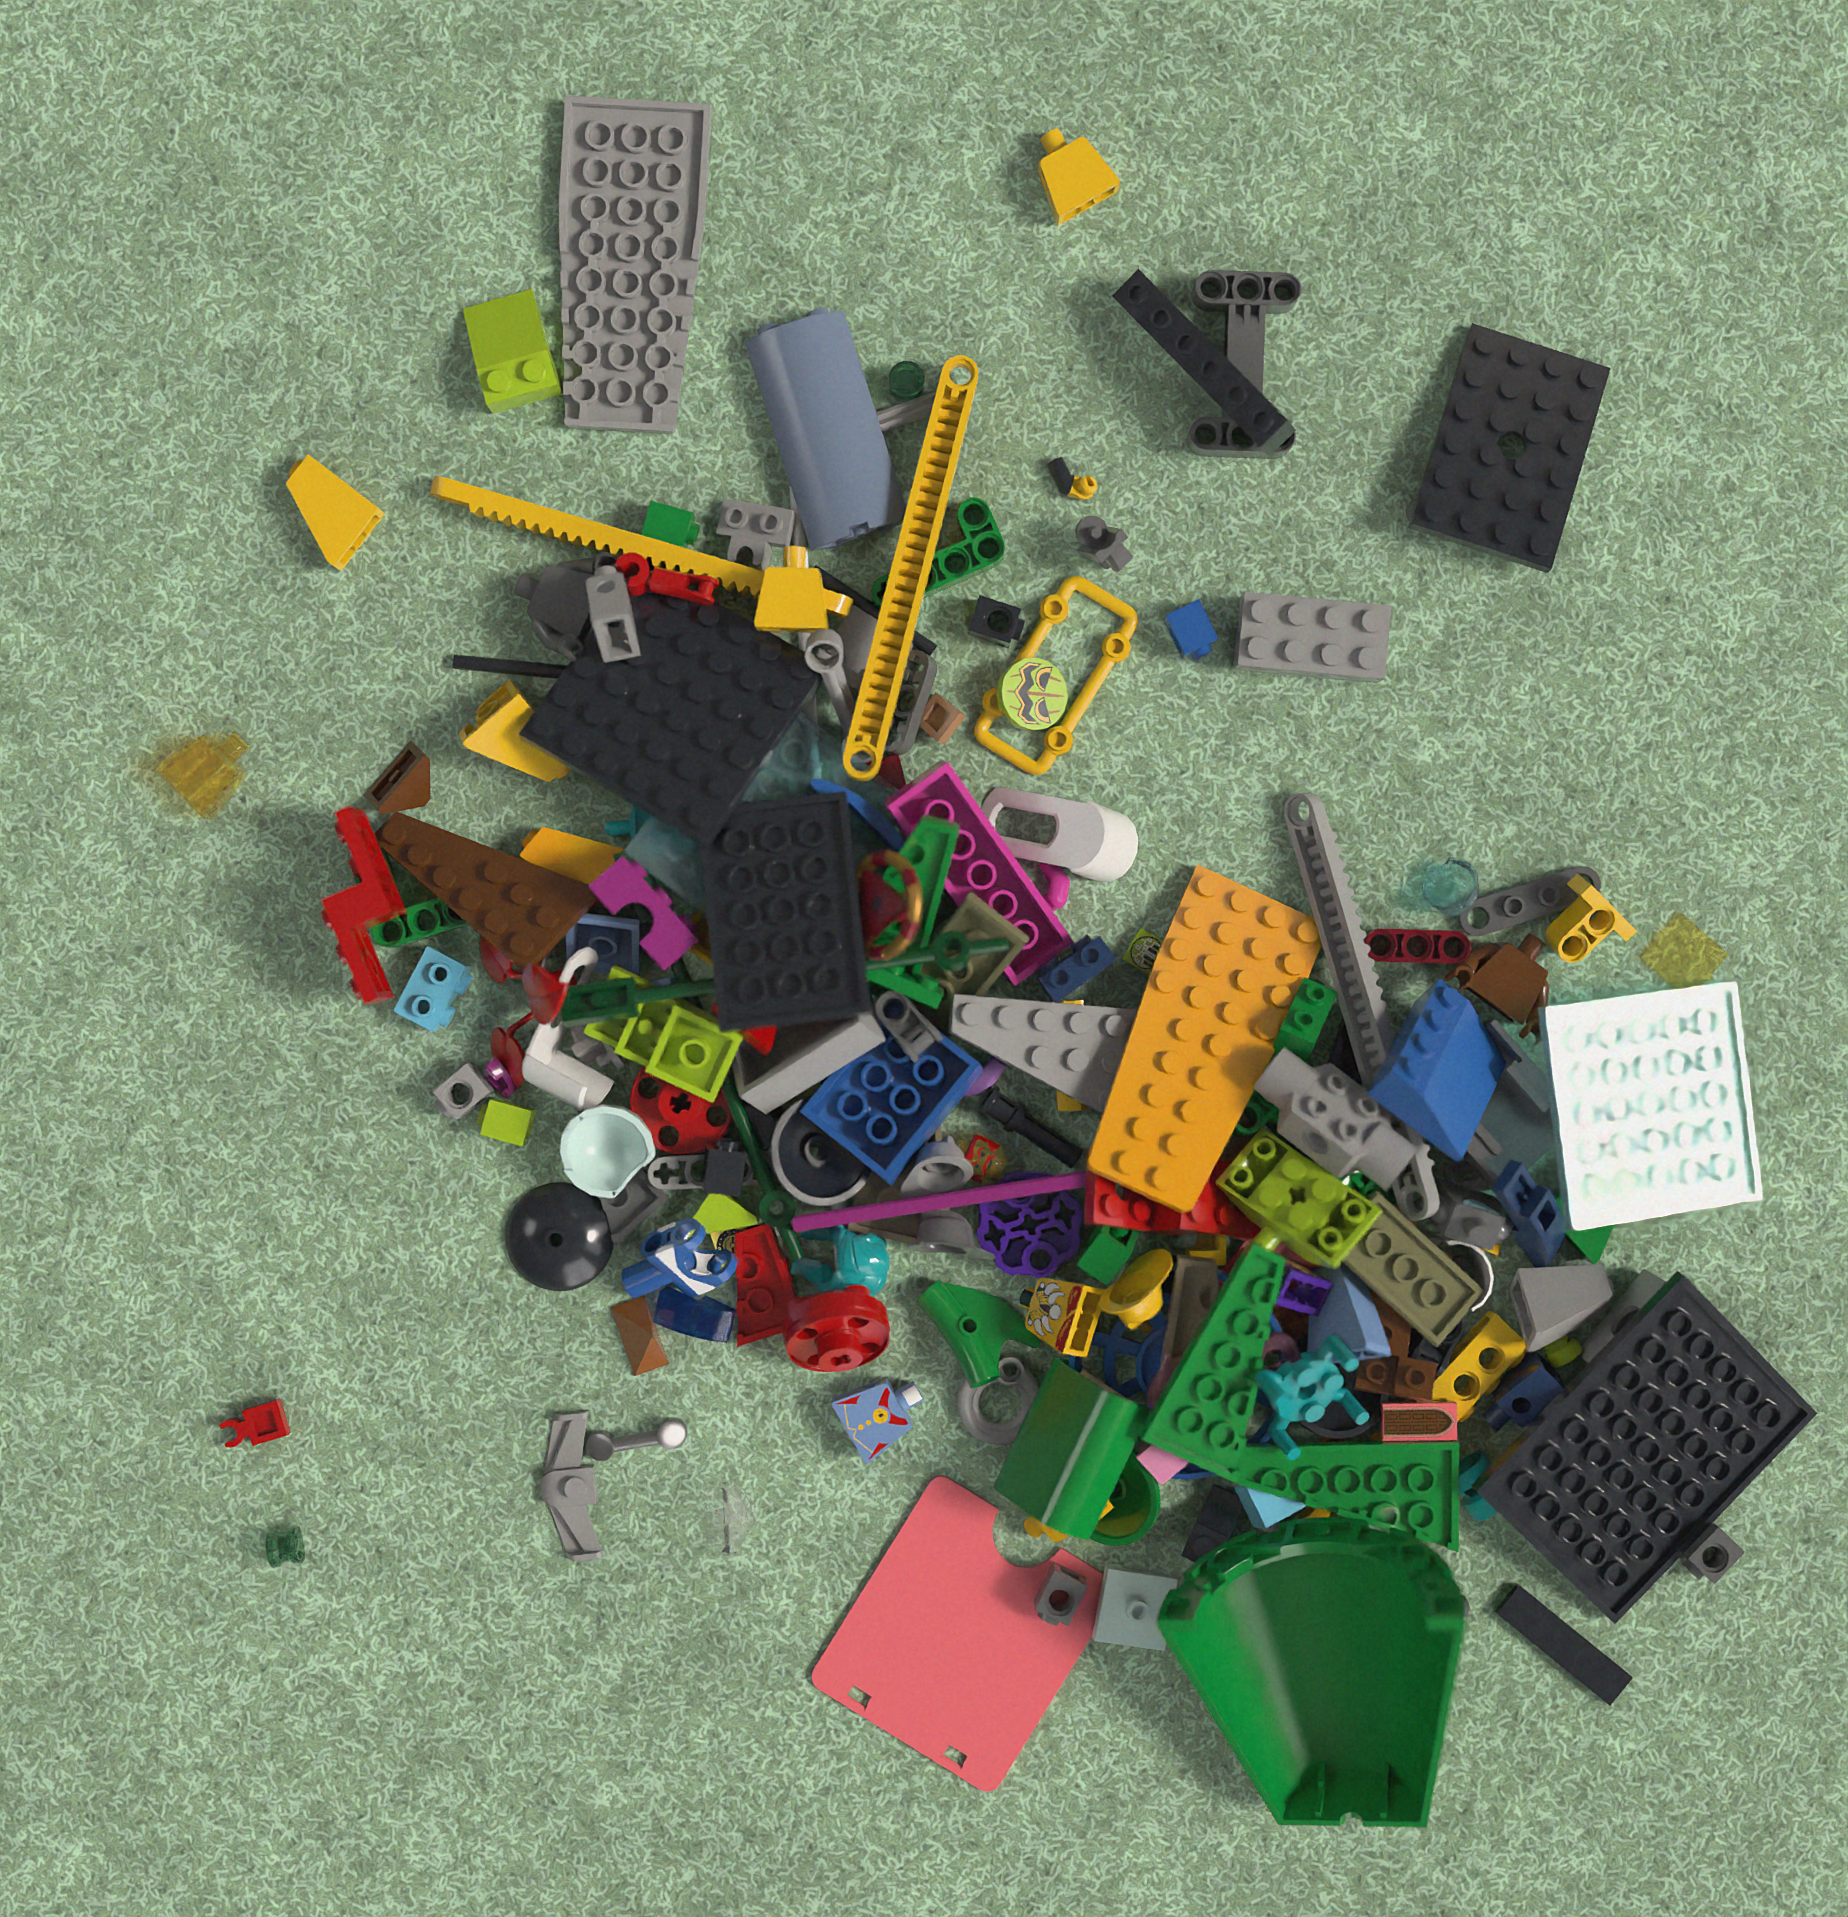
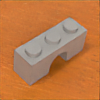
(1625, 1308)

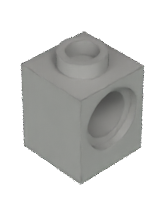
(478, 1087)

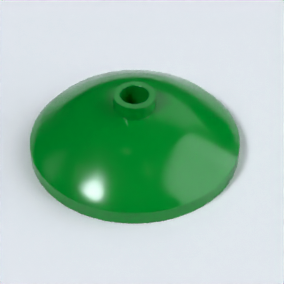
(1134, 1506)

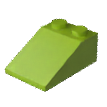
(511, 351)

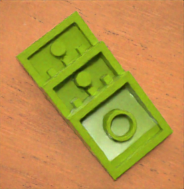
(671, 1041)

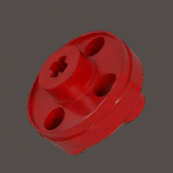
(691, 1122)
(836, 1329)

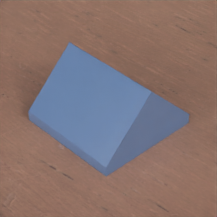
(613, 940)

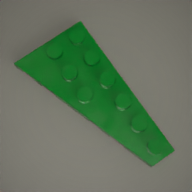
(929, 853)
(1374, 1481)

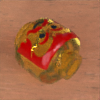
(985, 1156)

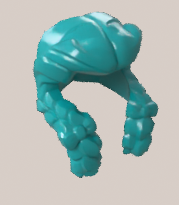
(859, 1260)

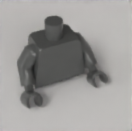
(561, 603)

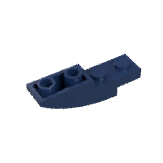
(1534, 1211)

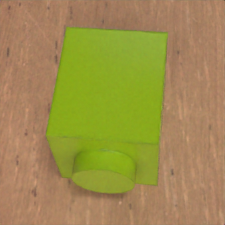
(506, 1121)

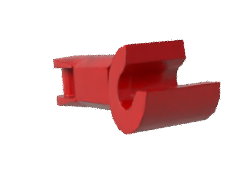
(664, 580)

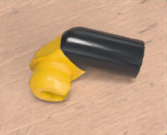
(1071, 485)

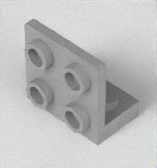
(857, 637)

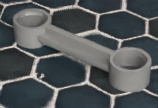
(834, 680)

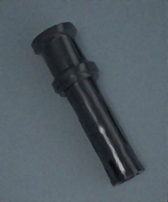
(1016, 1118)

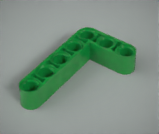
(409, 922)

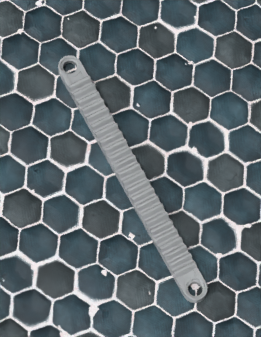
(1354, 979)

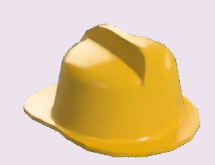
(1138, 1290)

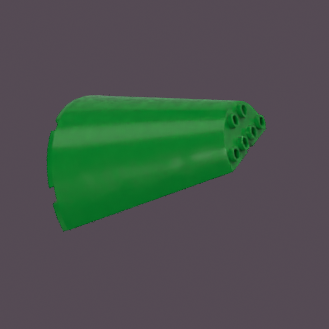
(1325, 1665)

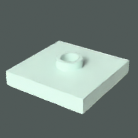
(1130, 1607)

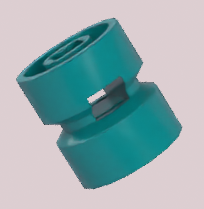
(1469, 1471)

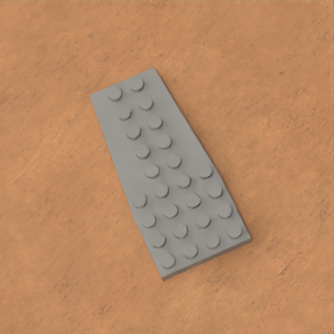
(629, 256)

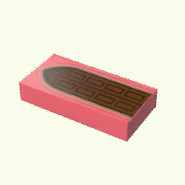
(1418, 1420)

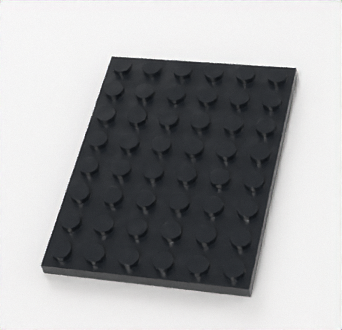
(1645, 1447)

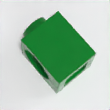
(670, 525)

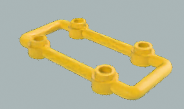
(1114, 649)

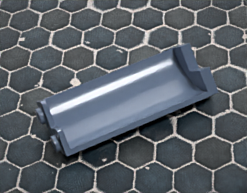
(826, 428)

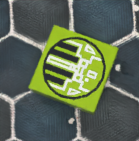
(1142, 951)

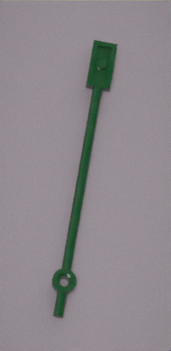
(620, 997)
(739, 1116)

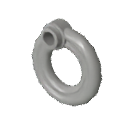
(973, 1418)

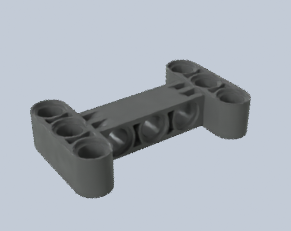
(1242, 347)

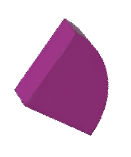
(493, 1073)

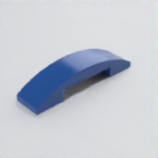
(864, 812)

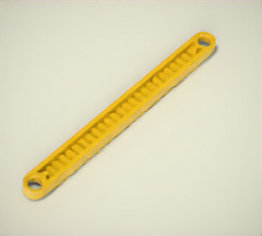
(611, 539)
(910, 568)

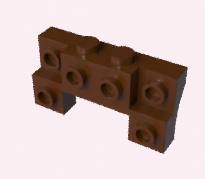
(1395, 1373)

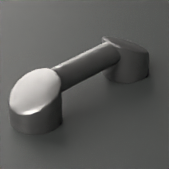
(670, 1435)

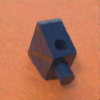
(1532, 1382)

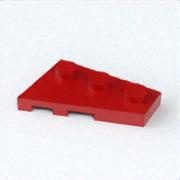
(762, 1283)

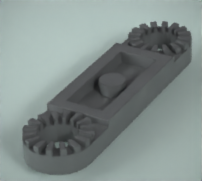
(1527, 901)

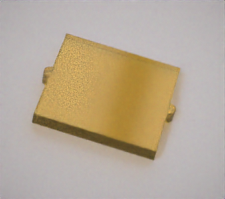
(1684, 954)

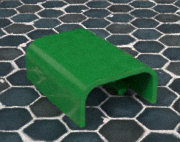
(1070, 1451)

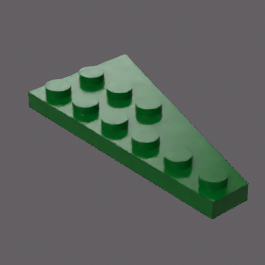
(1215, 1384)

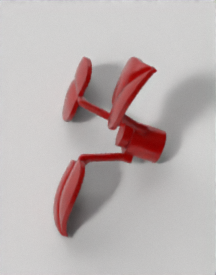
(544, 996)

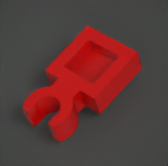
(260, 1423)

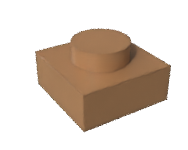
(940, 718)

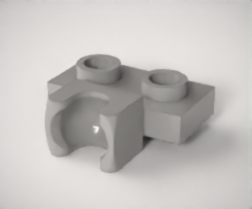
(754, 530)

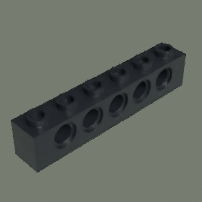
(1204, 362)

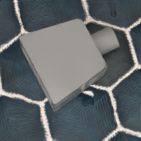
(608, 603)

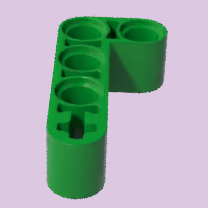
(966, 550)

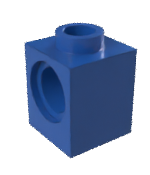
(1191, 630)

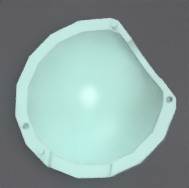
(605, 1149)

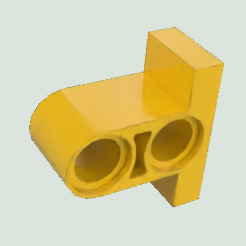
(1575, 922)

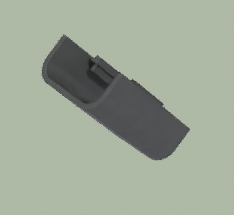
(1517, 1115)

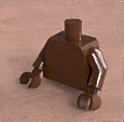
(1508, 981)

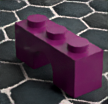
(625, 885)

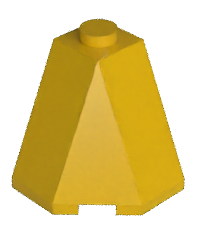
(498, 730)

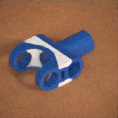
(677, 1261)

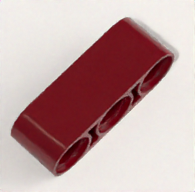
(1431, 950)

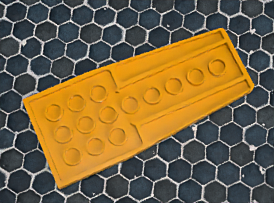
(1201, 1037)

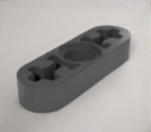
(913, 717)

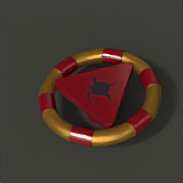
(884, 904)

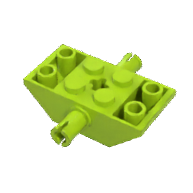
(1272, 1184)

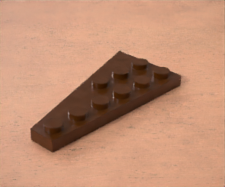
(502, 897)

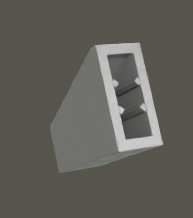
(1558, 1300)

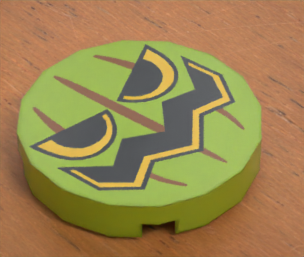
(1032, 694)

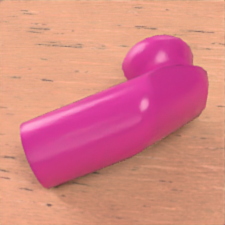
(1058, 885)

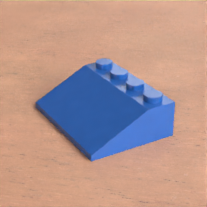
(1440, 1070)
(887, 1104)

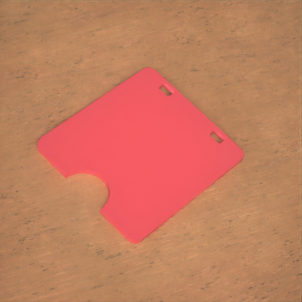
(955, 1638)

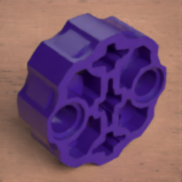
(1017, 1258)

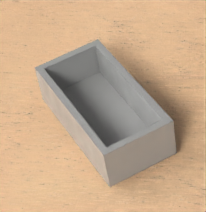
(1312, 637)
(802, 1057)

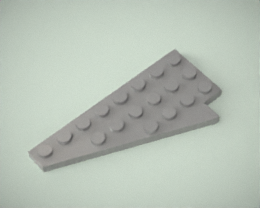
(1056, 1043)

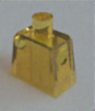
(206, 772)

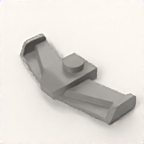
(571, 1487)

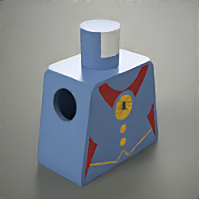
(876, 1415)

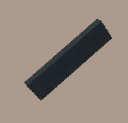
(1563, 1644)

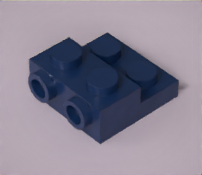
(1066, 975)

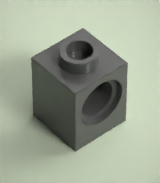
(1724, 1557)
(1064, 1579)

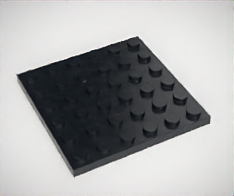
(682, 720)

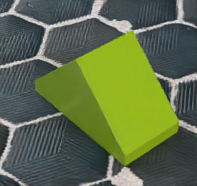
(724, 1213)

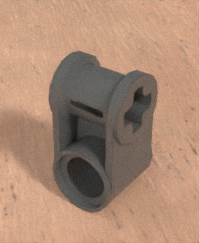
(911, 1029)

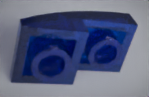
(696, 1318)

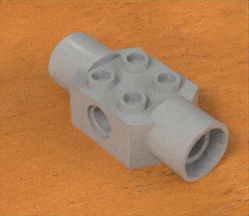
(1334, 1119)

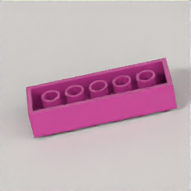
(981, 865)

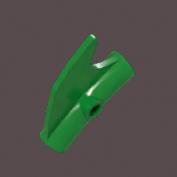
(974, 1328)

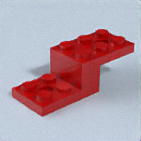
(362, 906)
(1136, 1212)

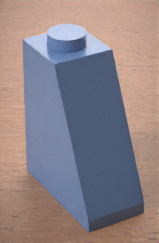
(1349, 1315)

